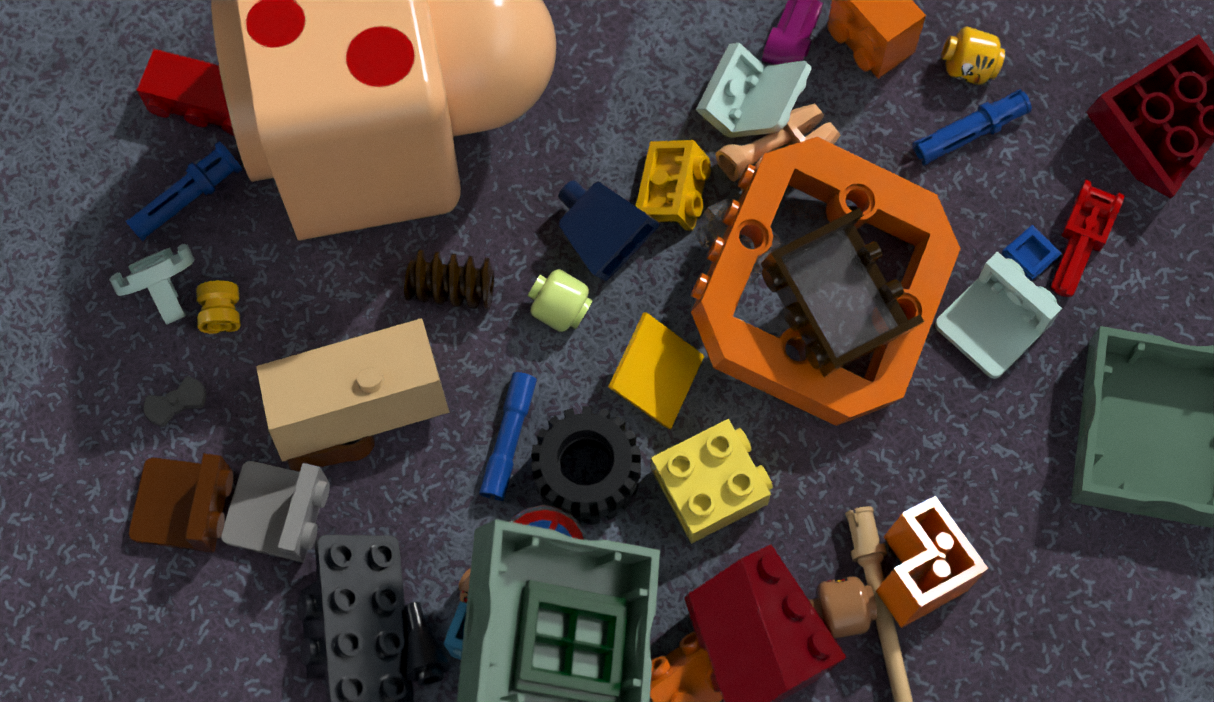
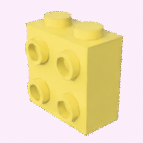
(711, 480)

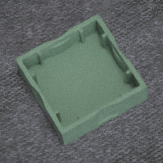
(1147, 428)
(501, 564)

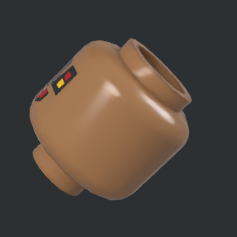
(845, 606)

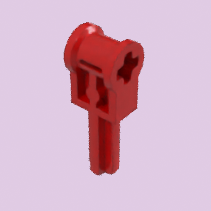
(1086, 230)

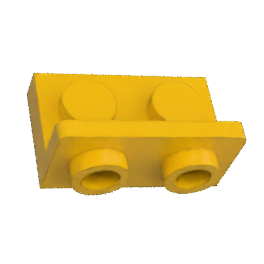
(674, 182)

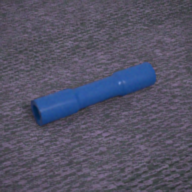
(501, 461)

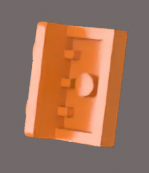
(683, 675)

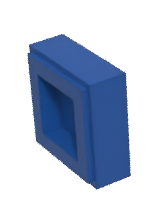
(1032, 252)

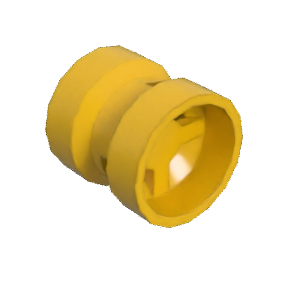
(218, 307)

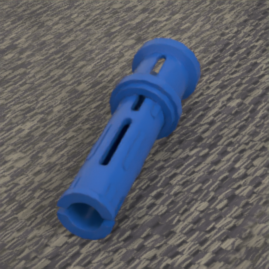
(198, 180)

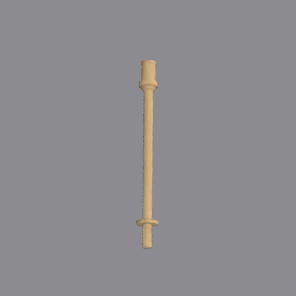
(869, 555)

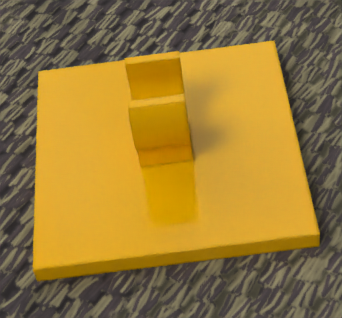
(656, 371)

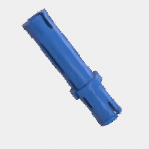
(987, 119)

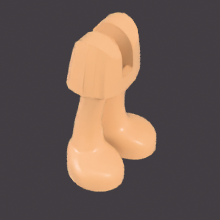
(735, 158)

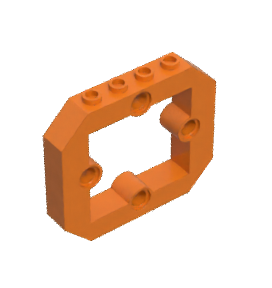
(888, 205)

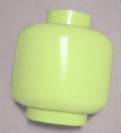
(559, 300)

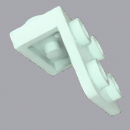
(749, 97)
(998, 316)

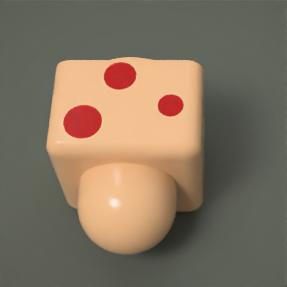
(365, 97)

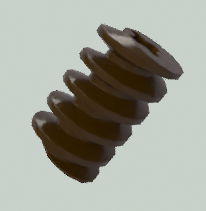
(449, 280)

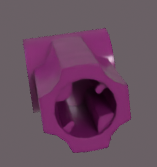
(792, 36)

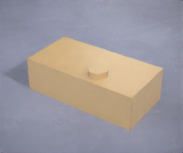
(351, 389)

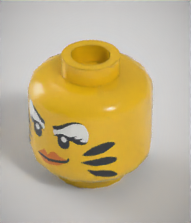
(973, 56)

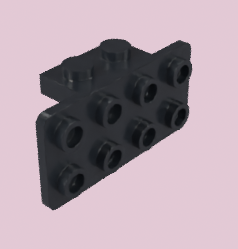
(356, 620)

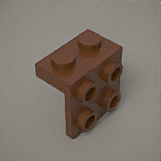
(181, 503)

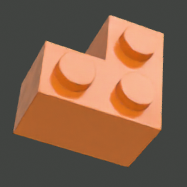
(934, 560)

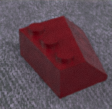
(1162, 116)
(760, 631)

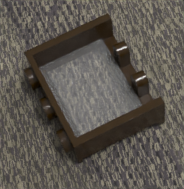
(836, 294)

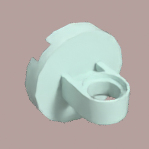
(155, 274)

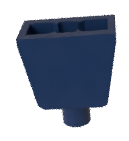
(603, 227)

